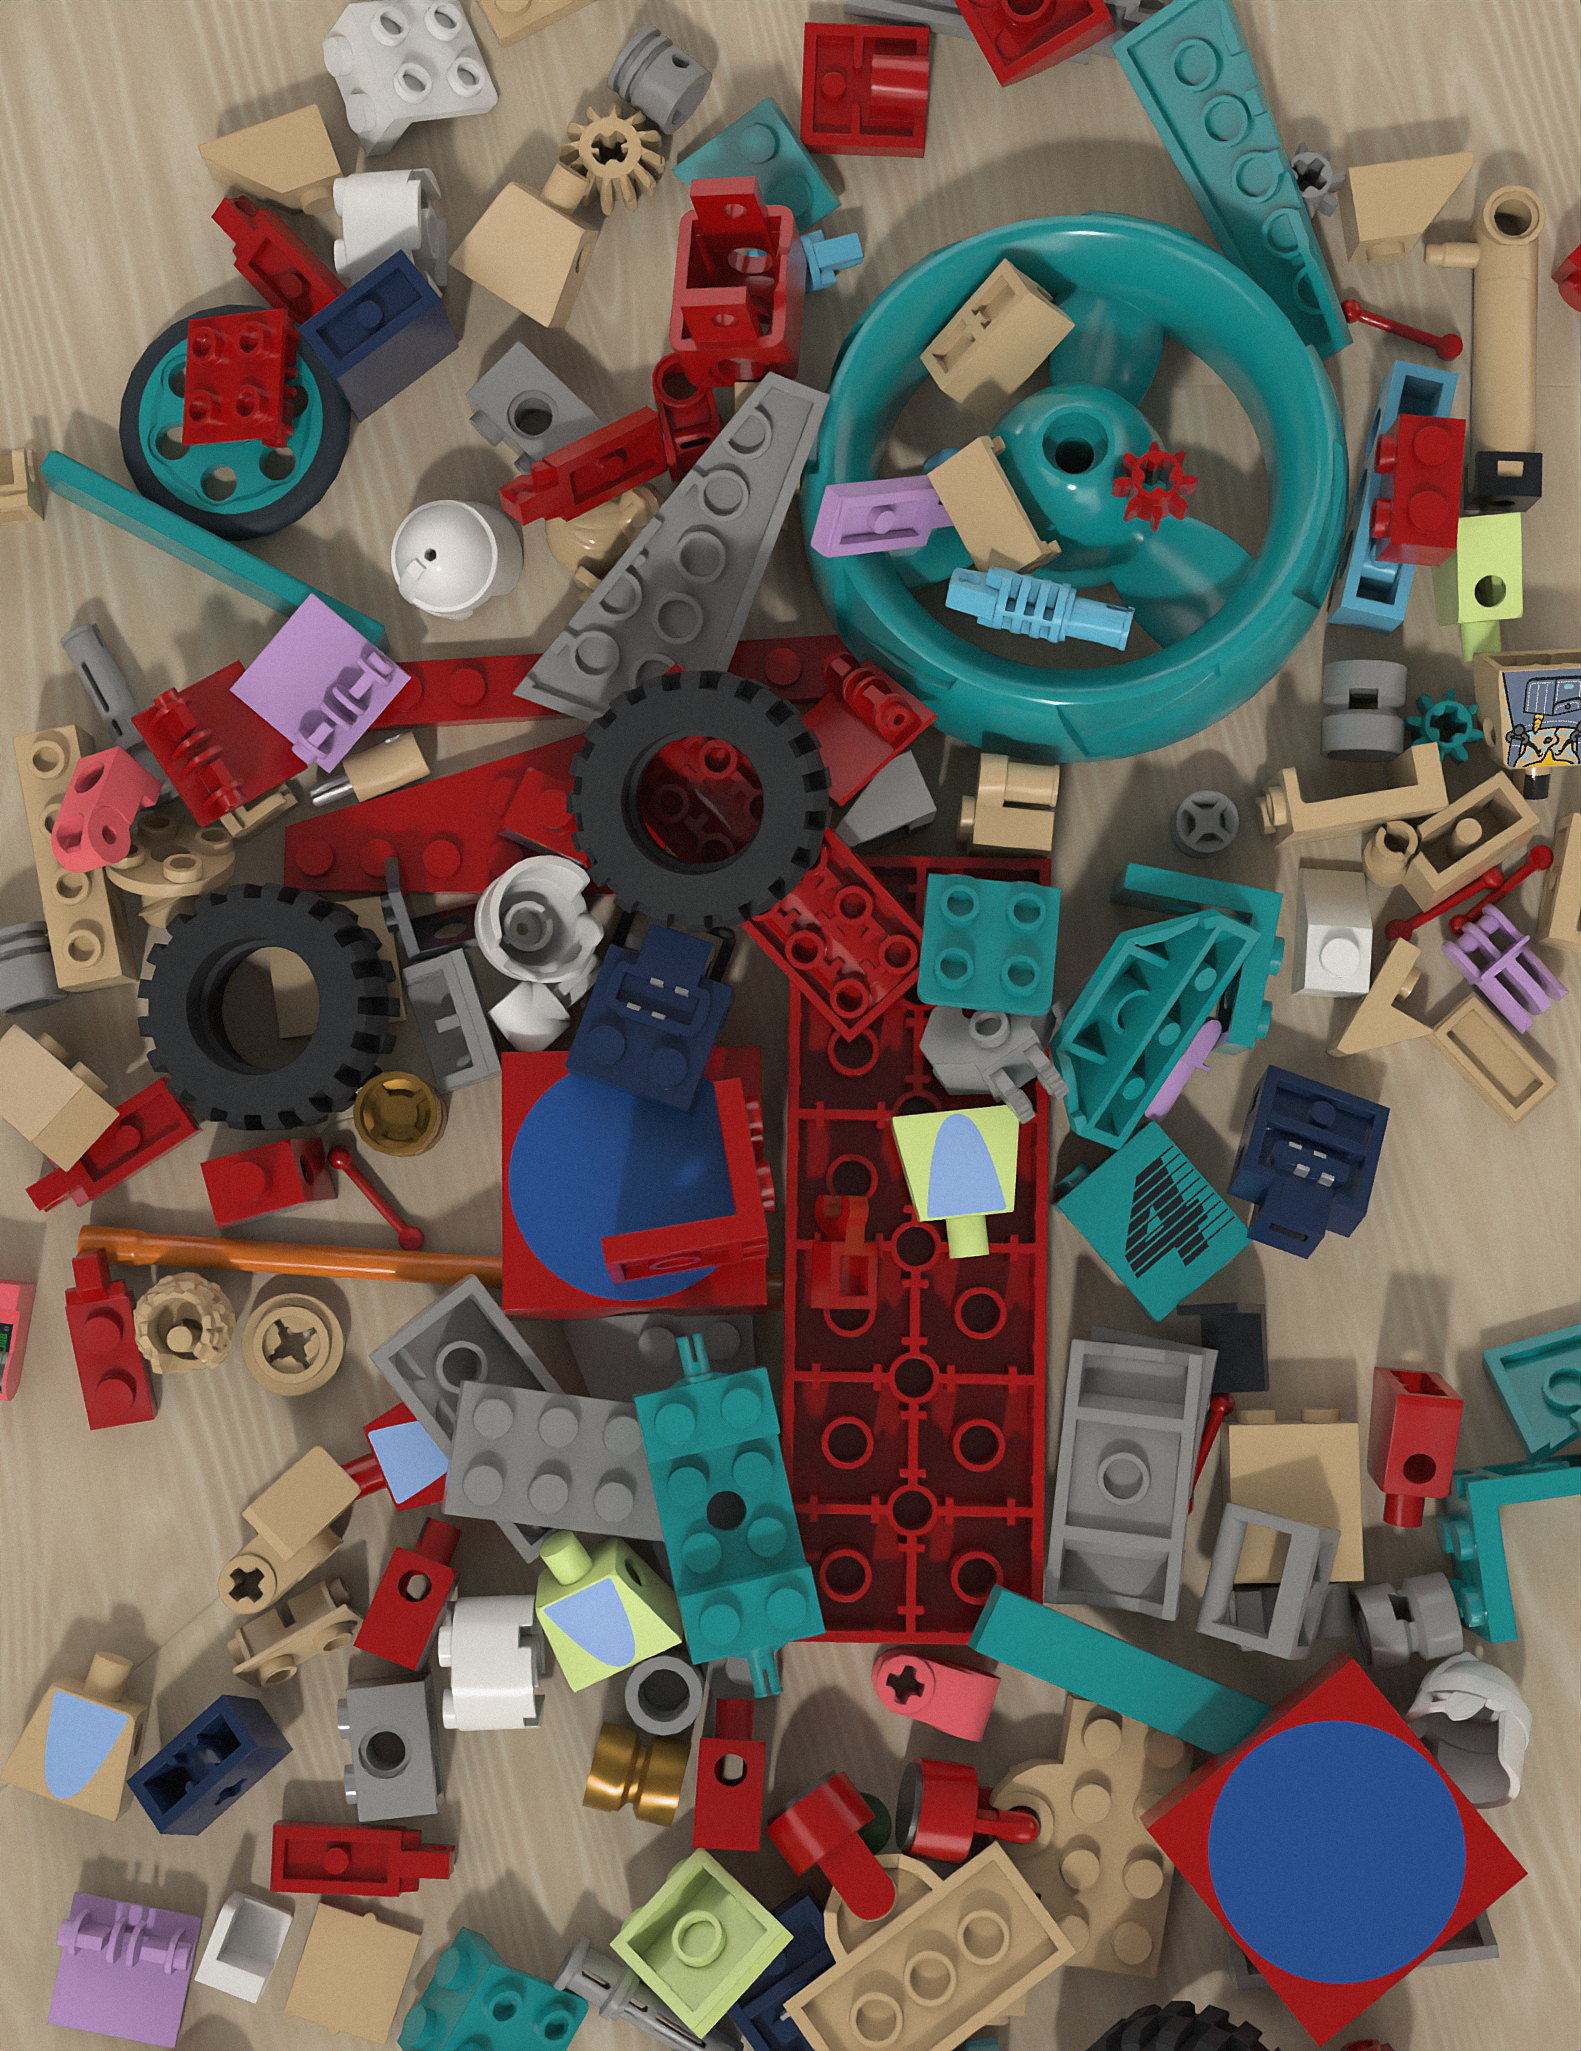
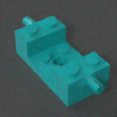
(742, 1585)

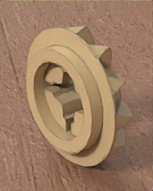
(263, 1338)

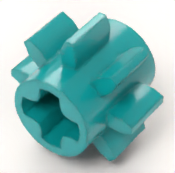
(1456, 720)

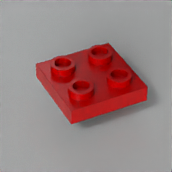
(865, 89)

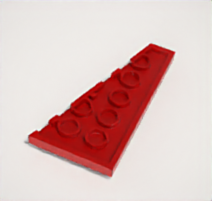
(435, 828)

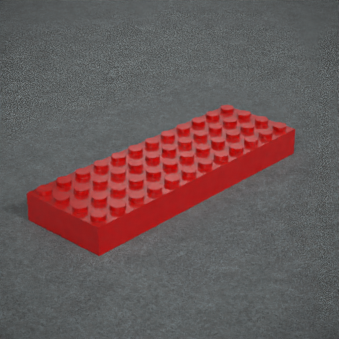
(926, 1417)

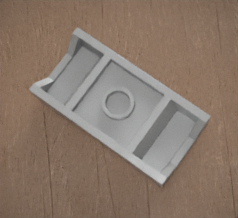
(1124, 1478)

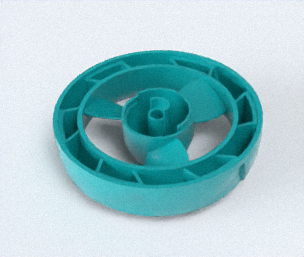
(1193, 589)

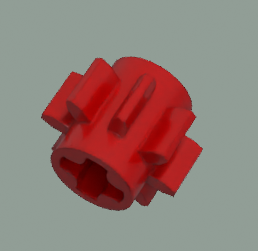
(1150, 469)

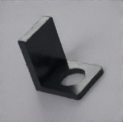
(419, 931)
(1241, 1338)

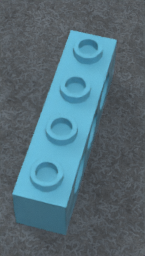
(1367, 591)

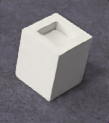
(244, 1946)

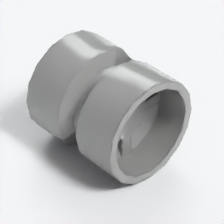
(1363, 733)
(1406, 1621)

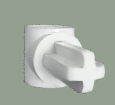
(537, 1011)

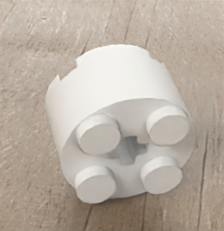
(390, 214)
(494, 1663)

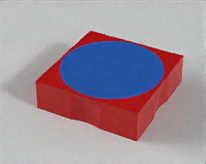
(606, 1165)
(1333, 1847)

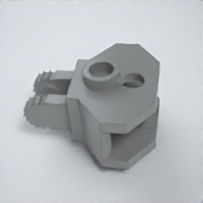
(992, 1055)

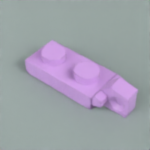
(877, 516)

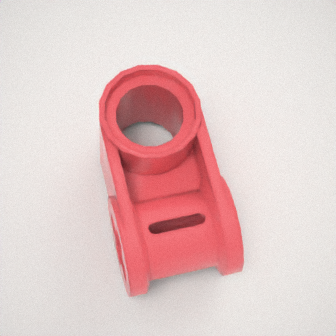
(946, 1695)

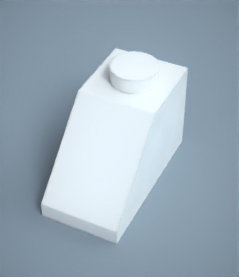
(1332, 935)

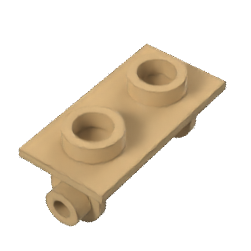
(271, 1651)

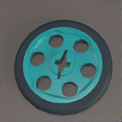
(179, 485)

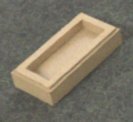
(1492, 1059)

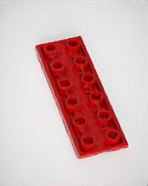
(837, 930)

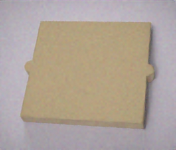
(352, 1972)

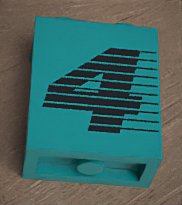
(1152, 1219)

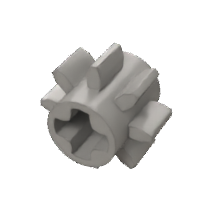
(1317, 171)

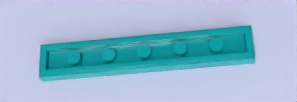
(194, 544)
(1114, 1672)

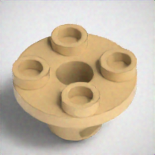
(173, 866)

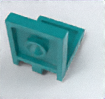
(1241, 1005)
(1474, 1535)

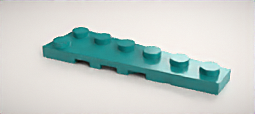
(1220, 131)

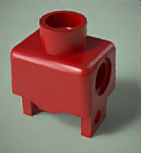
(727, 295)

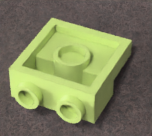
(700, 1941)

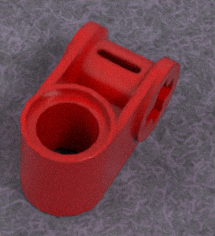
(686, 424)

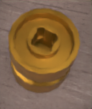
(400, 1114)
(637, 1774)

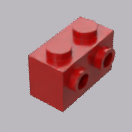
(1418, 490)

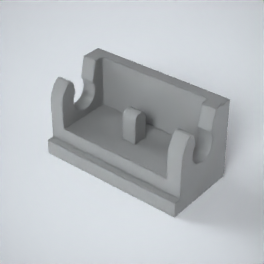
(453, 1021)

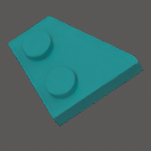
(768, 148)

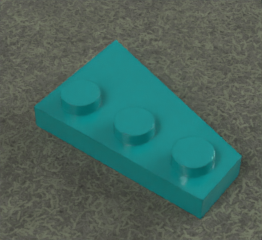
(1539, 1389)

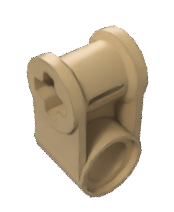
(278, 1575)

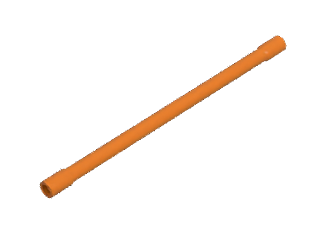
(136, 1247)

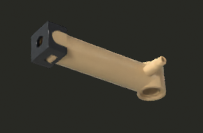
(1503, 461)

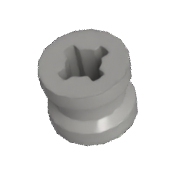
(1212, 815)

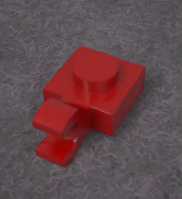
(843, 1265)

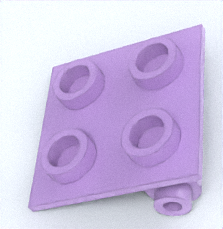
(320, 683)
(124, 1969)

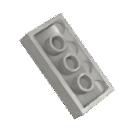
(457, 1340)

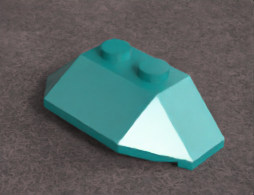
(1142, 1017)

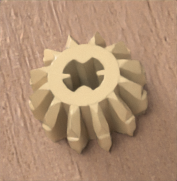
(609, 138)

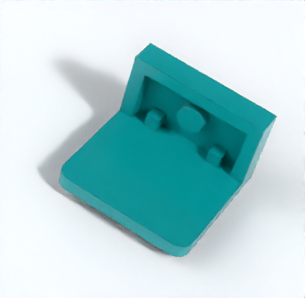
(988, 944)
(489, 2006)

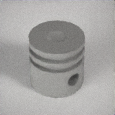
(659, 79)
(27, 969)
(665, 1692)

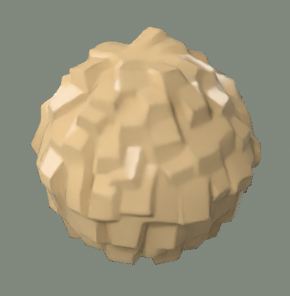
(184, 1324)

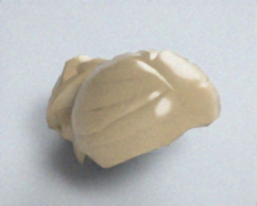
(605, 532)

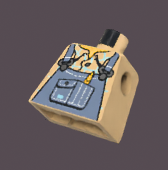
(1530, 713)

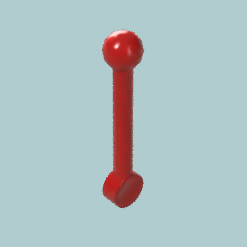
(1446, 347)
(1537, 859)
(1398, 928)
(409, 1238)
(1221, 1405)

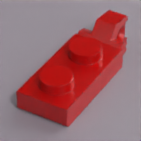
(277, 259)
(589, 470)
(143, 1133)
(102, 1333)
(354, 1859)

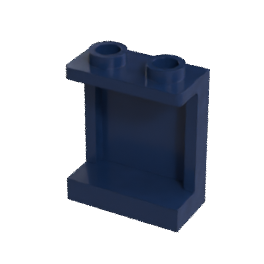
(381, 335)

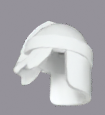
(474, 558)
(548, 904)
(1475, 1727)

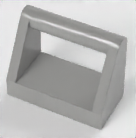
(889, 808)
(1300, 1590)

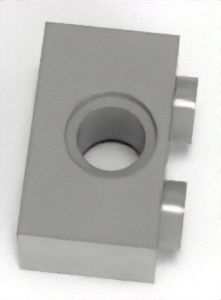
(521, 386)
(408, 1709)

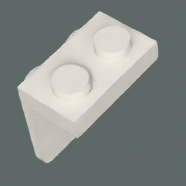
(405, 66)

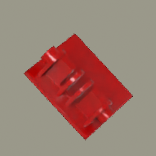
(238, 379)
(862, 722)
(216, 746)

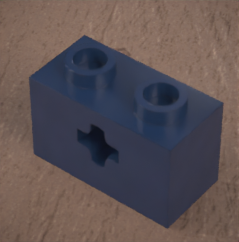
(209, 1765)

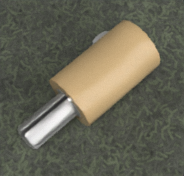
(376, 770)

